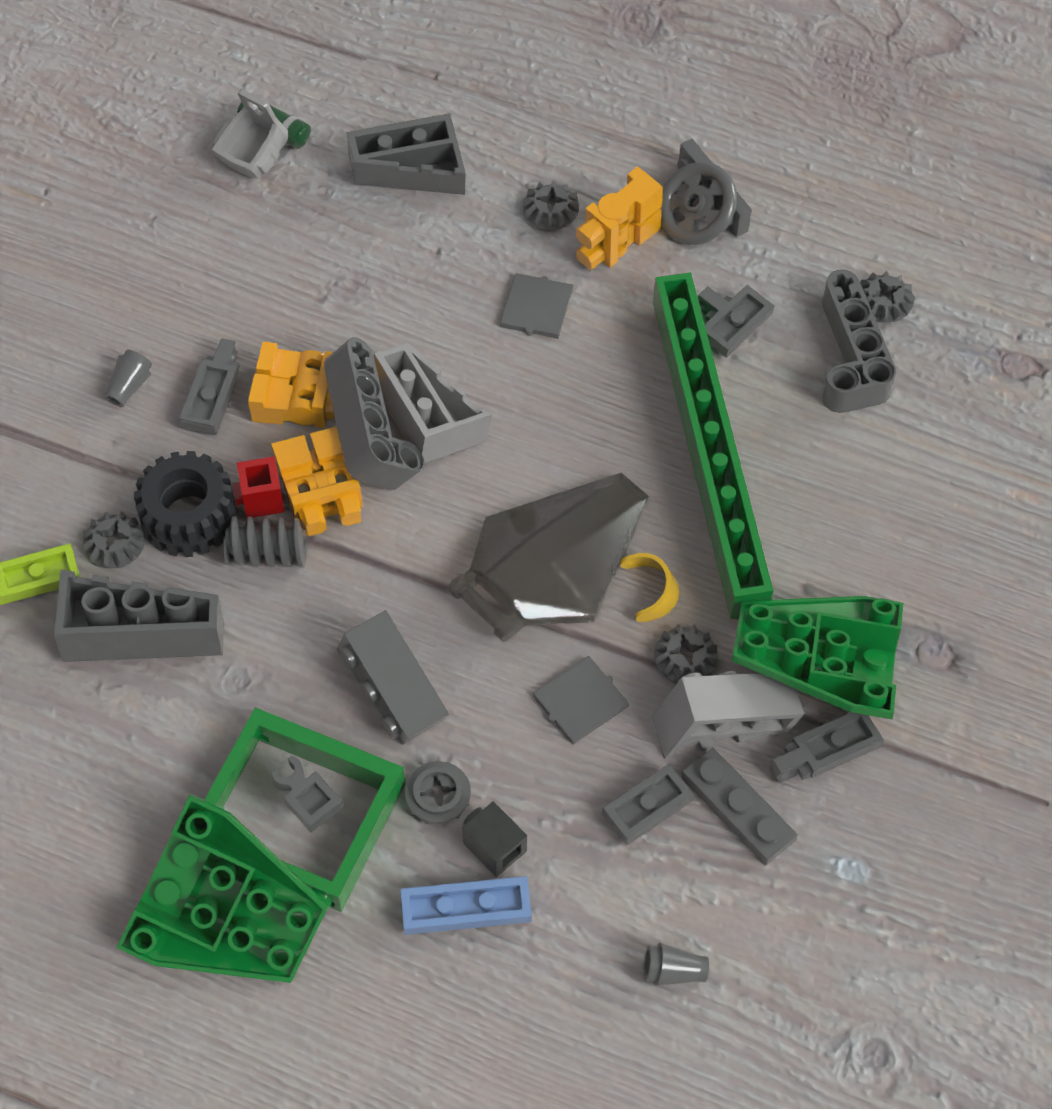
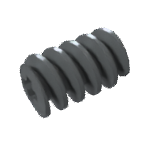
(265, 542)

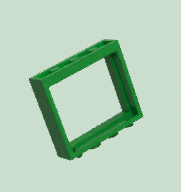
(334, 756)

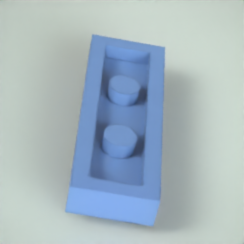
(465, 905)

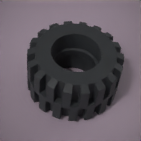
(182, 478)

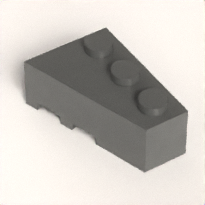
(409, 156)
(392, 678)

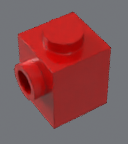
(258, 487)

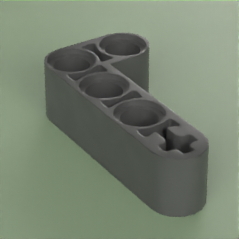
(855, 333)
(363, 421)

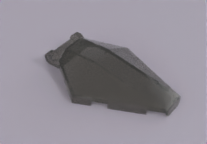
(552, 556)

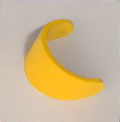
(671, 592)

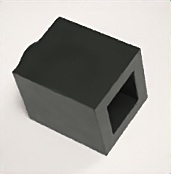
(494, 838)

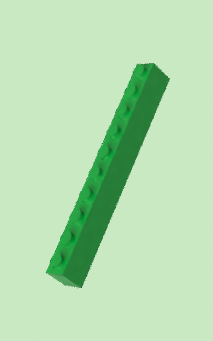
(711, 443)

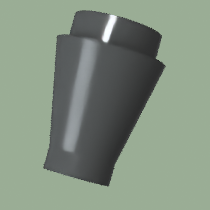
(128, 375)
(674, 966)

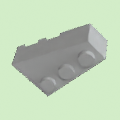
(427, 406)
(724, 707)

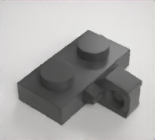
(733, 319)

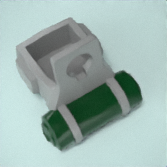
(256, 136)

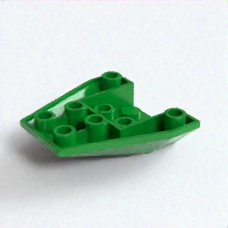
(825, 648)
(222, 903)

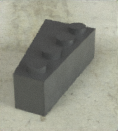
(134, 621)

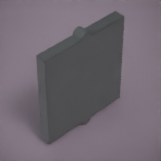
(536, 305)
(580, 700)

